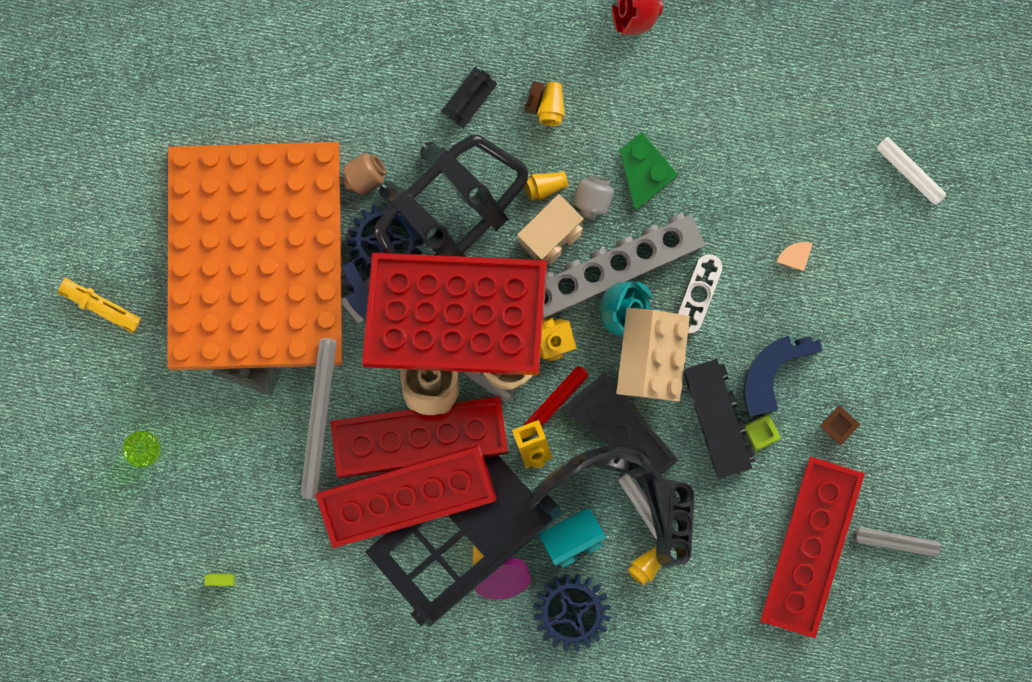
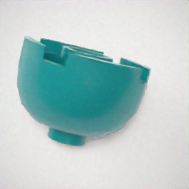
(618, 299)

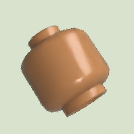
(364, 174)

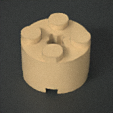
(427, 396)

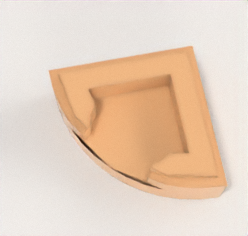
(795, 255)

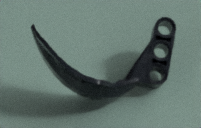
(658, 490)

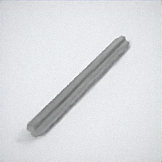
(318, 417)

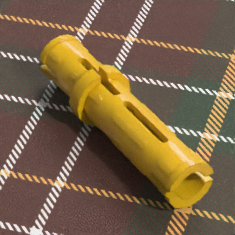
(89, 300)

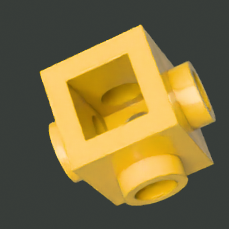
(556, 339)

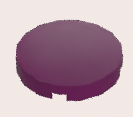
(506, 581)

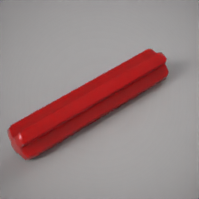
(559, 396)

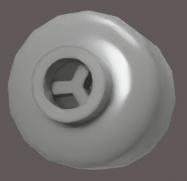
(593, 196)

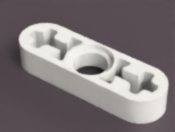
(714, 277)

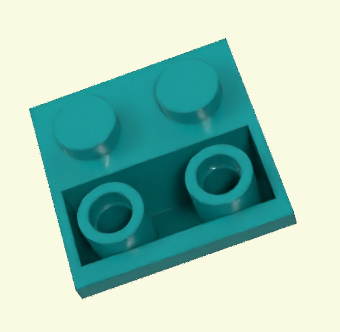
(572, 537)

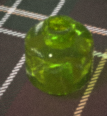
(151, 445)

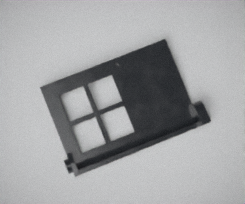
(493, 528)

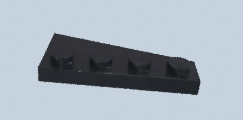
(618, 422)

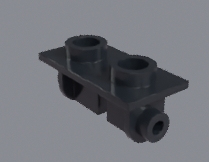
(469, 97)

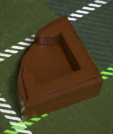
(534, 97)

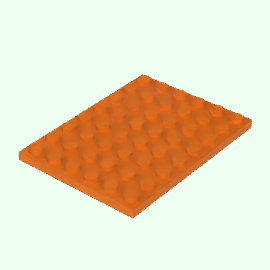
(253, 255)

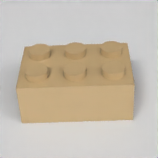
(551, 230)
(653, 354)

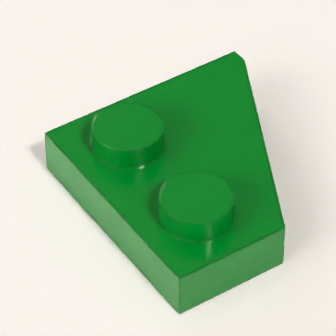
(645, 170)

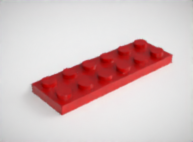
(408, 437)
(406, 496)
(812, 547)

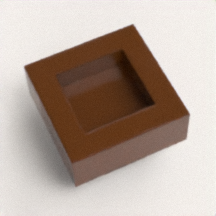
(839, 425)

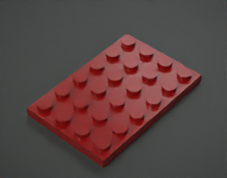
(455, 314)

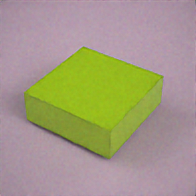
(762, 432)
(220, 579)

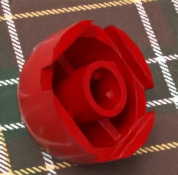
(636, 16)

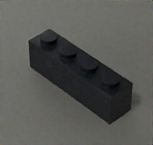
(717, 418)

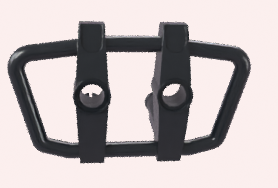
(463, 182)

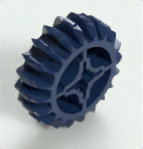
(371, 241)
(582, 633)

